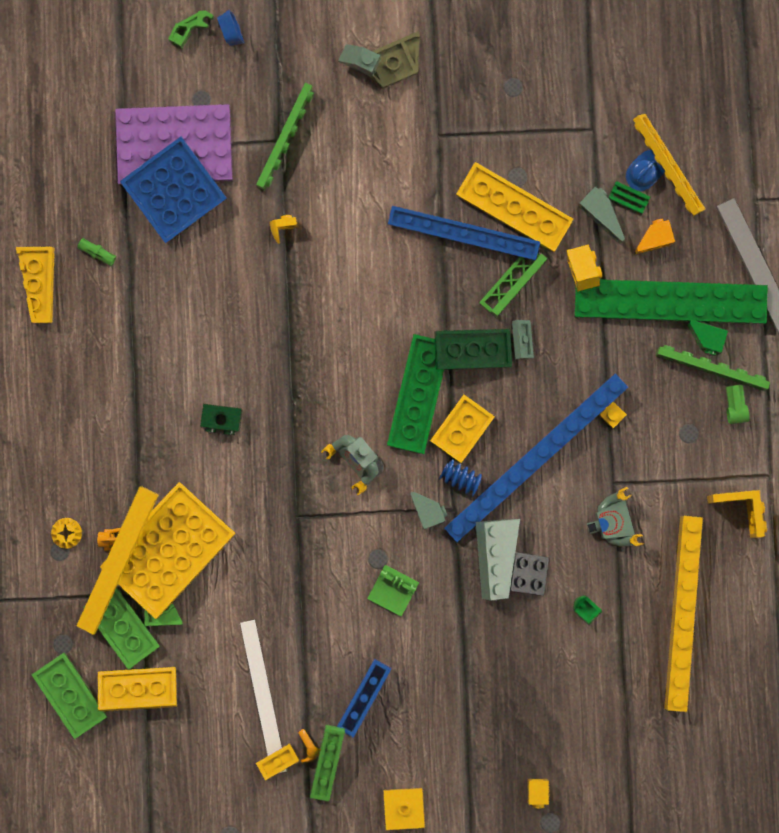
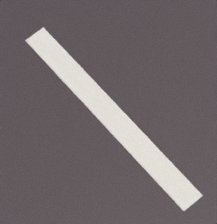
(261, 687)

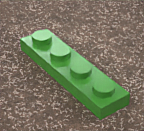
(327, 763)

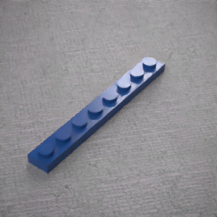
(464, 232)

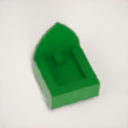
(586, 609)

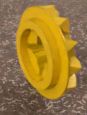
(72, 539)

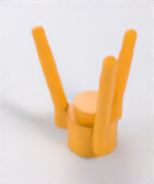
(107, 538)

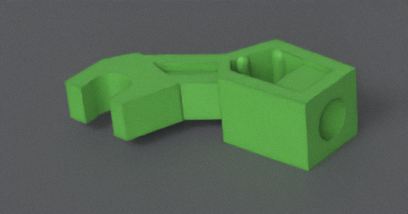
(188, 24)

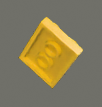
(462, 428)

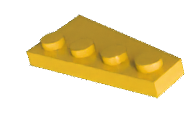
(38, 277)

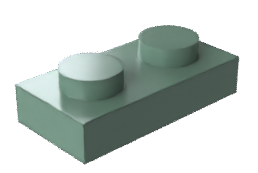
(522, 339)

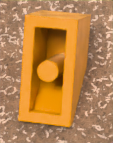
(656, 237)

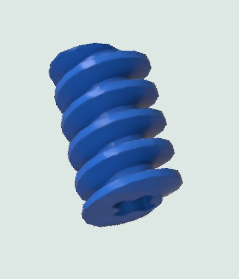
(461, 477)

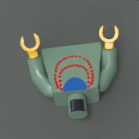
(358, 456)
(614, 521)

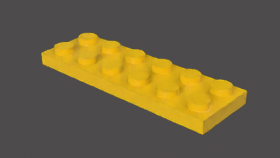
(514, 207)

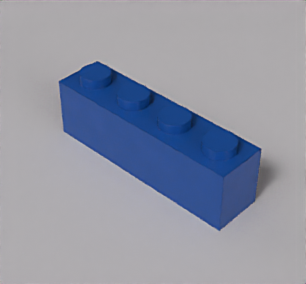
(364, 697)

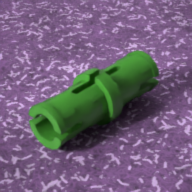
(97, 252)

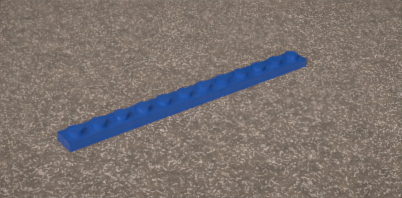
(536, 457)

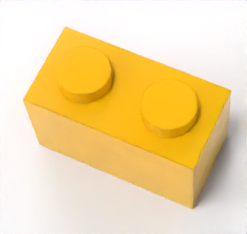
(583, 267)

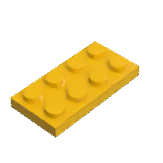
(137, 689)

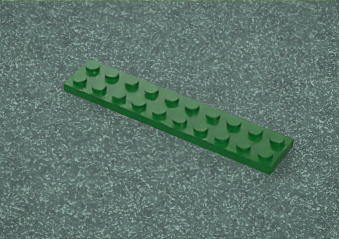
(673, 301)

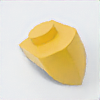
(285, 222)

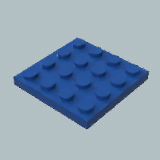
(173, 189)

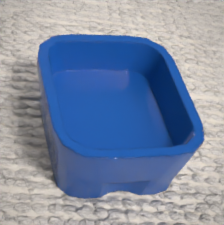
(230, 28)

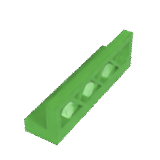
(520, 283)

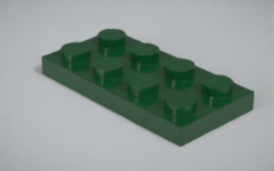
(473, 349)

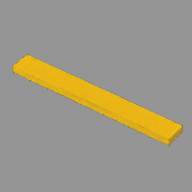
(117, 560)

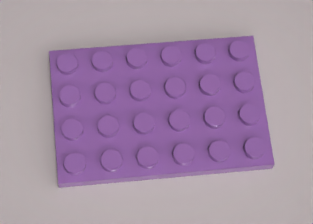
(149, 130)

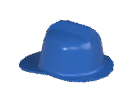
(644, 171)

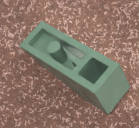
(600, 210)

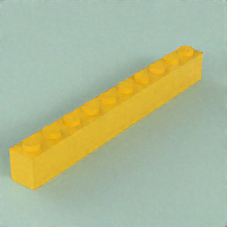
(683, 613)

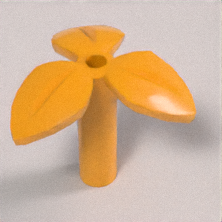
(312, 751)

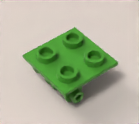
(393, 590)

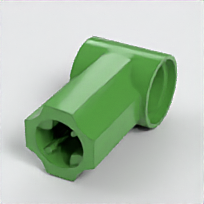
(737, 410)

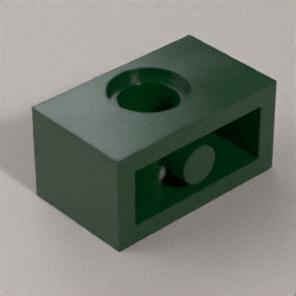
(210, 414)

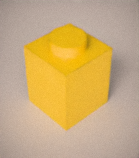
(538, 792)

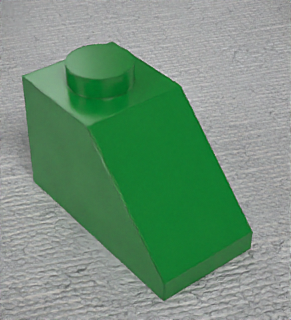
(708, 337)

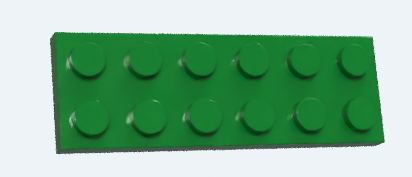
(416, 397)

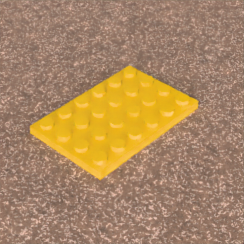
(172, 550)

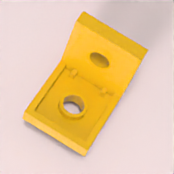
(755, 508)

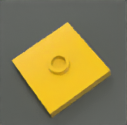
(404, 808)

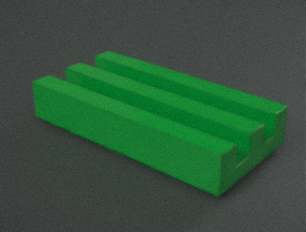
(628, 189)

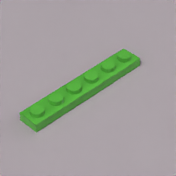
(282, 143)
(704, 364)

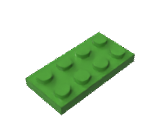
(126, 631)
(69, 695)

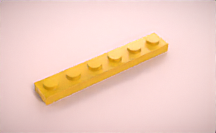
(665, 159)

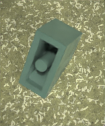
(360, 59)
(428, 510)

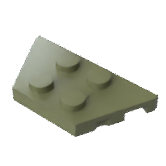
(397, 61)

